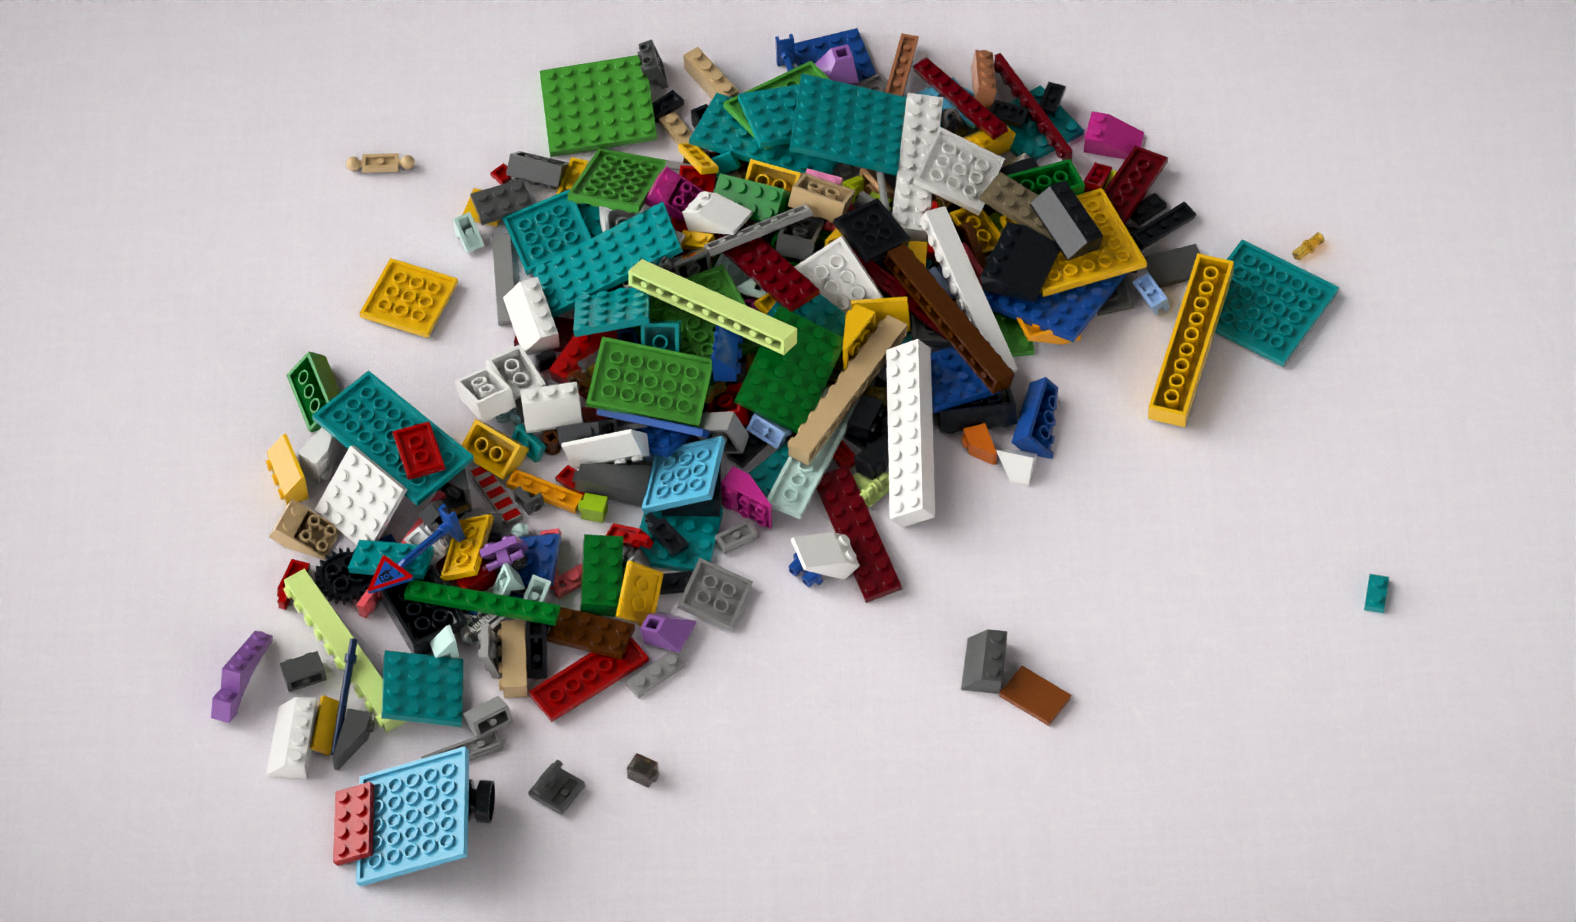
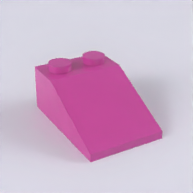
(1111, 136)

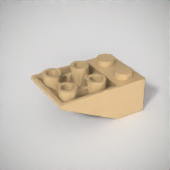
(304, 531)

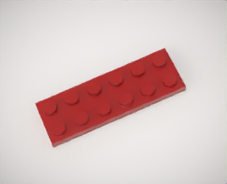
(585, 680)

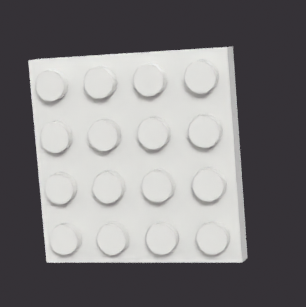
(958, 170)
(839, 275)
(360, 497)

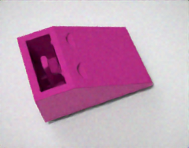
(673, 191)
(744, 496)

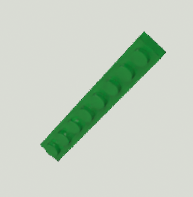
(482, 602)

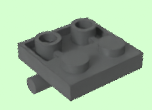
(556, 788)

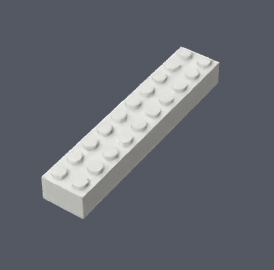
(919, 128)
(910, 433)

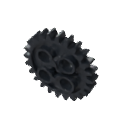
(330, 584)

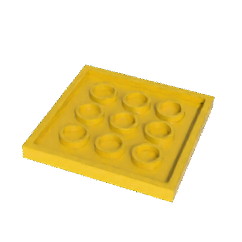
(409, 298)

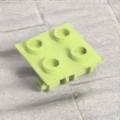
(872, 489)

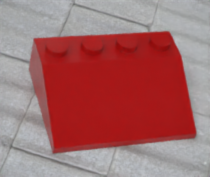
(575, 351)

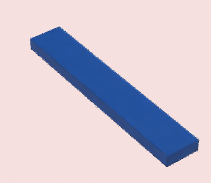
(655, 423)

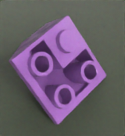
(839, 65)
(666, 631)

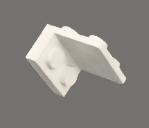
(423, 532)

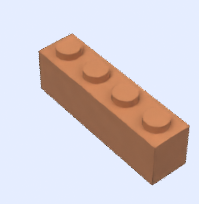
(983, 77)

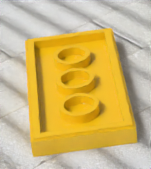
(464, 557)

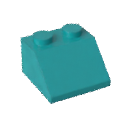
(662, 335)

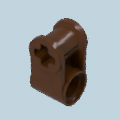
(551, 442)

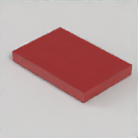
(418, 450)

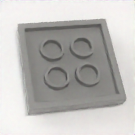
(715, 594)

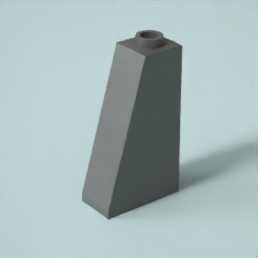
(615, 481)

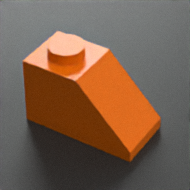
(979, 443)

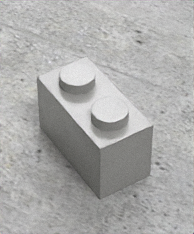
(488, 717)

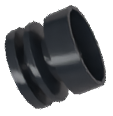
(481, 801)

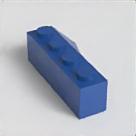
(726, 355)
(1037, 419)

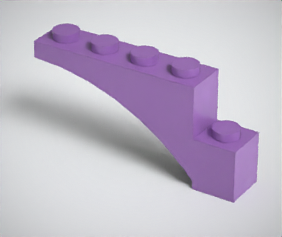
(237, 675)

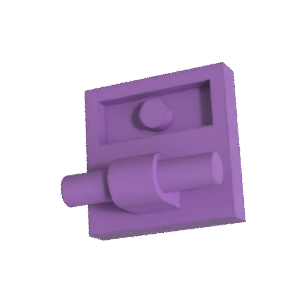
(499, 552)

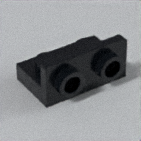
(1010, 113)

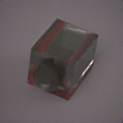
(643, 770)

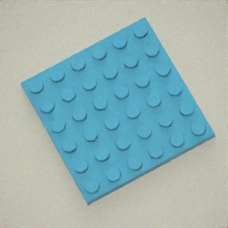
(418, 816)

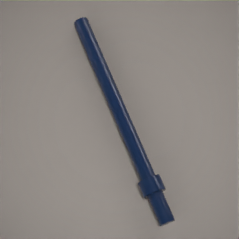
(350, 660)

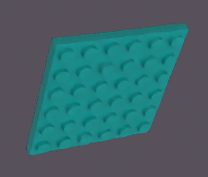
(848, 124)
(1271, 303)

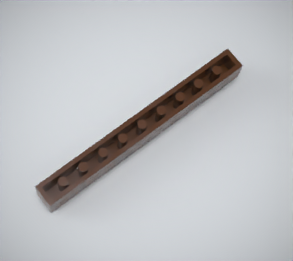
(949, 318)

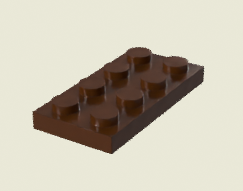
(591, 633)

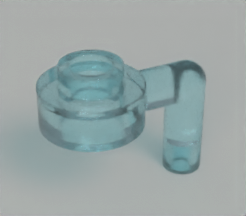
(505, 417)

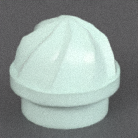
(520, 530)

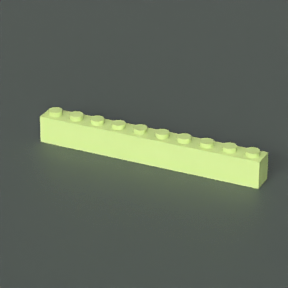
(713, 307)
(336, 640)

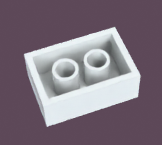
(485, 394)

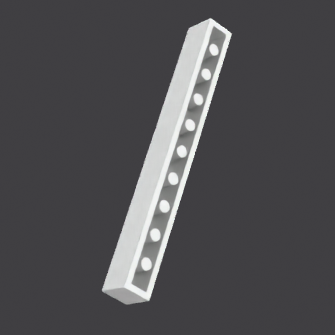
(963, 280)

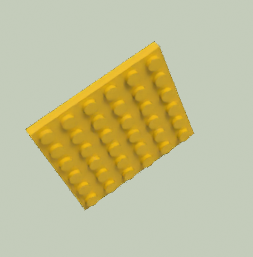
(1115, 257)

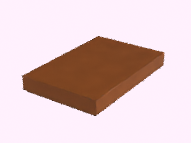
(1035, 695)

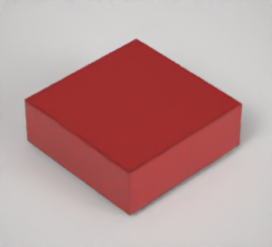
(499, 174)

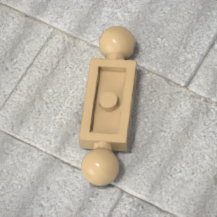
(380, 162)

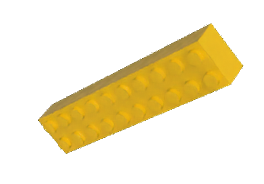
(1190, 340)

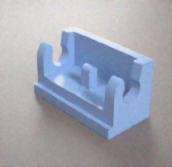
(1151, 293)
(768, 431)

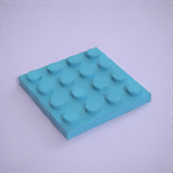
(684, 476)

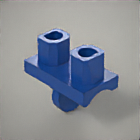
(809, 578)

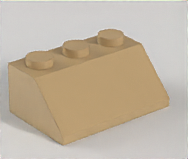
(821, 196)

